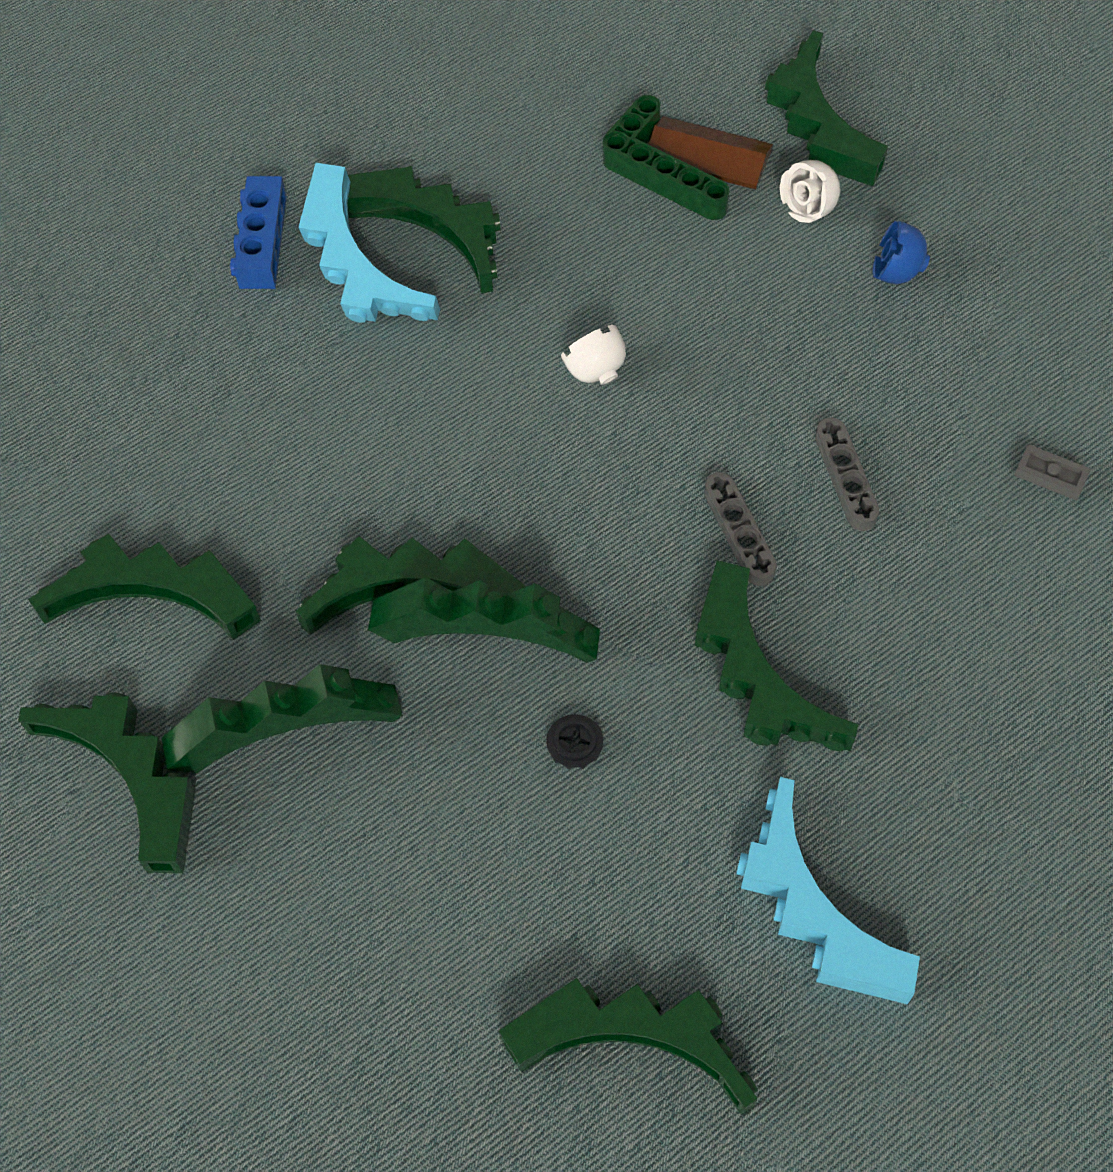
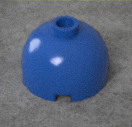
(902, 254)

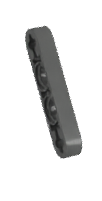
(849, 472)
(743, 527)

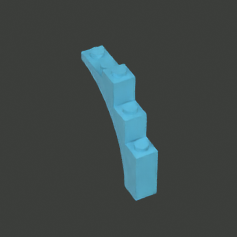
(366, 288)
(848, 954)

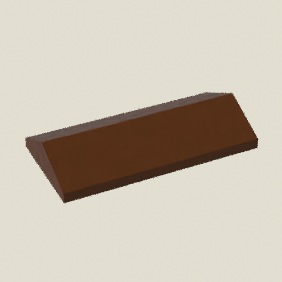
(716, 152)

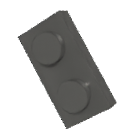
(1052, 472)

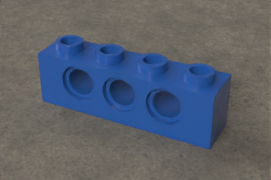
(259, 232)

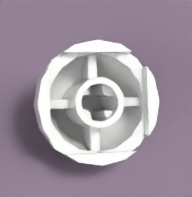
(810, 190)
(596, 356)

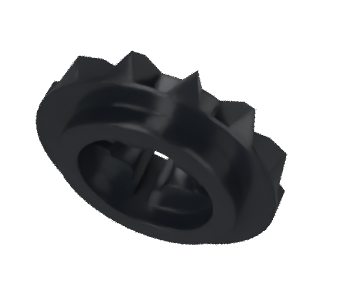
(566, 729)

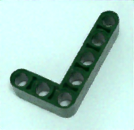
(631, 157)

